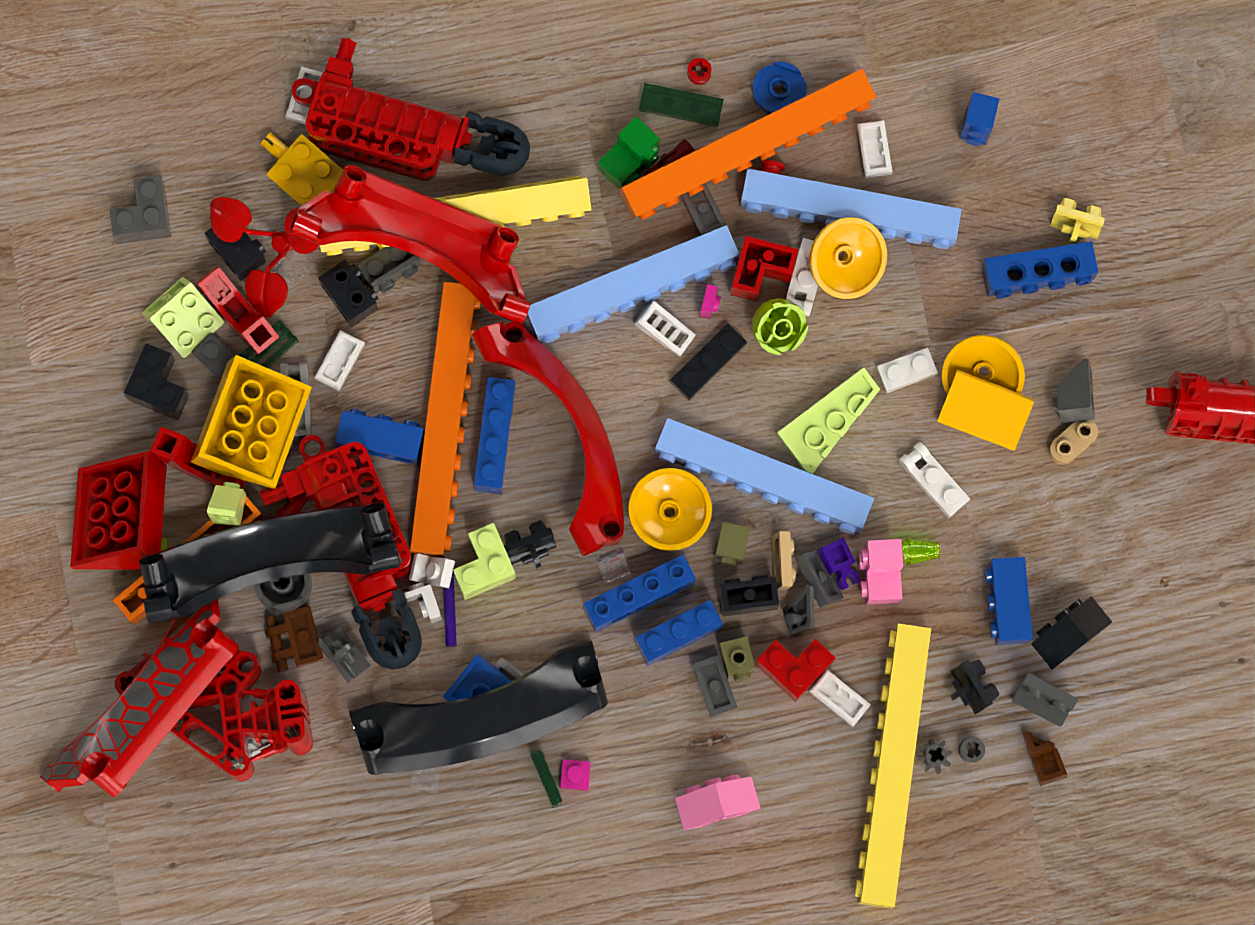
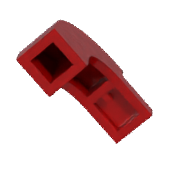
(237, 311)
(178, 451)

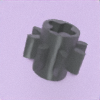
(942, 755)

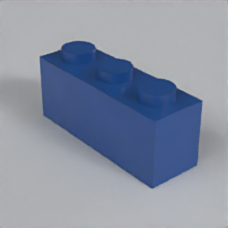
(381, 436)
(1009, 601)
(679, 632)

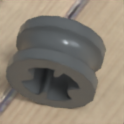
(963, 751)

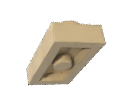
(782, 551)

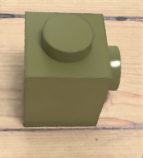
(732, 544)
(737, 658)

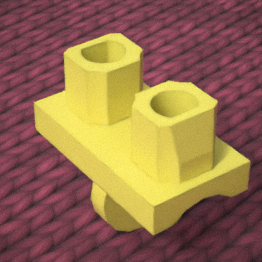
(1076, 222)

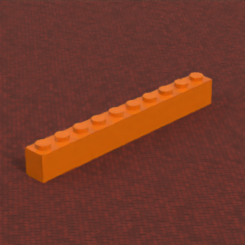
(746, 144)
(443, 422)

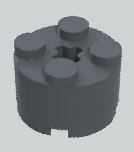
(285, 600)

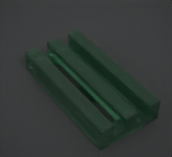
(279, 353)
(546, 778)

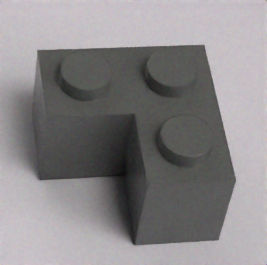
(147, 219)

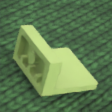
(183, 317)

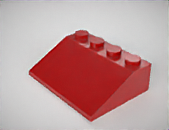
(118, 513)

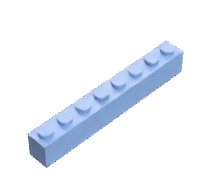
(828, 202)
(633, 284)
(763, 476)

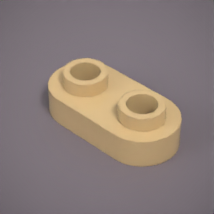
(1074, 441)

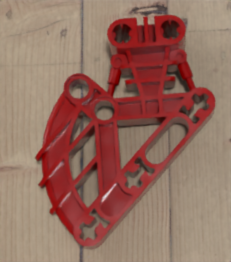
(276, 720)

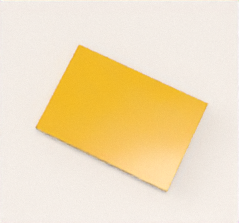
(985, 410)

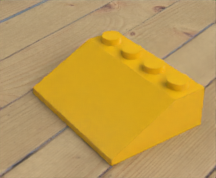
(251, 423)

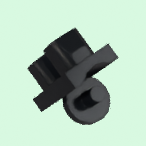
(531, 547)
(970, 688)

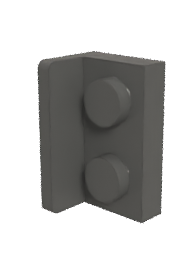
(387, 267)
(1044, 699)

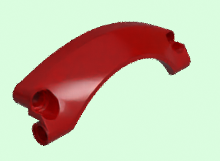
(602, 493)

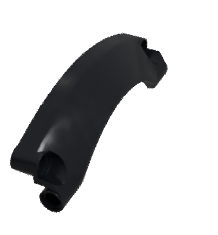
(273, 548)
(466, 729)

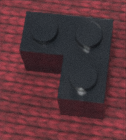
(149, 384)
(1073, 630)

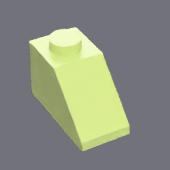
(227, 504)

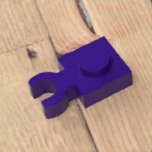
(838, 559)

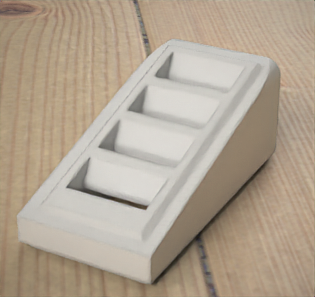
(662, 314)

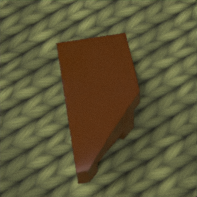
(1045, 759)

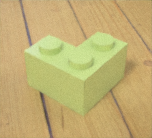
(490, 568)

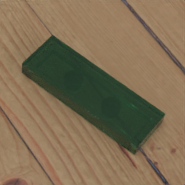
(681, 105)

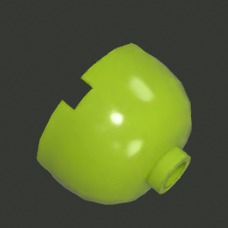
(779, 325)

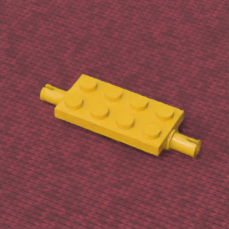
(302, 169)

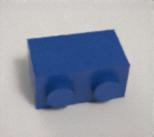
(979, 119)

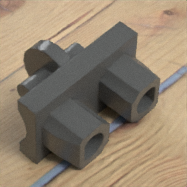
(343, 654)

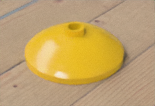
(862, 260)
(985, 351)
(670, 490)

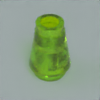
(919, 551)

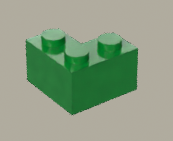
(635, 149)

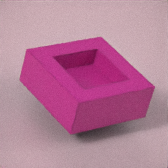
(710, 302)
(575, 775)

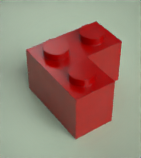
(761, 260)
(794, 674)

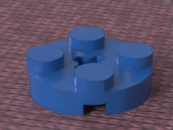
(773, 75)

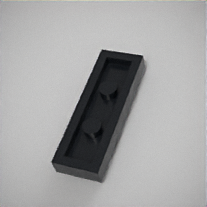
(708, 362)

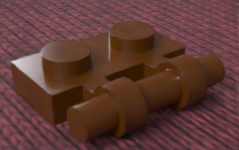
(302, 637)

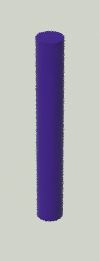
(449, 614)

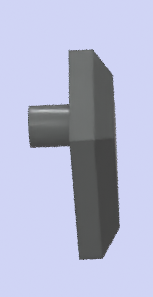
(800, 611)

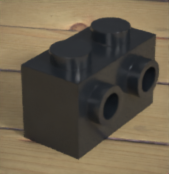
(348, 292)
(748, 596)

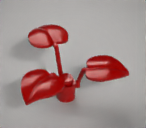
(263, 289)

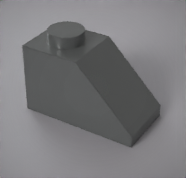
(1075, 395)

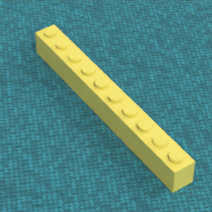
(509, 205)
(894, 766)

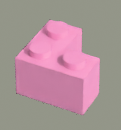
(882, 571)
(717, 801)

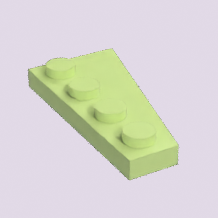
(823, 424)

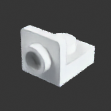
(431, 570)
(428, 605)

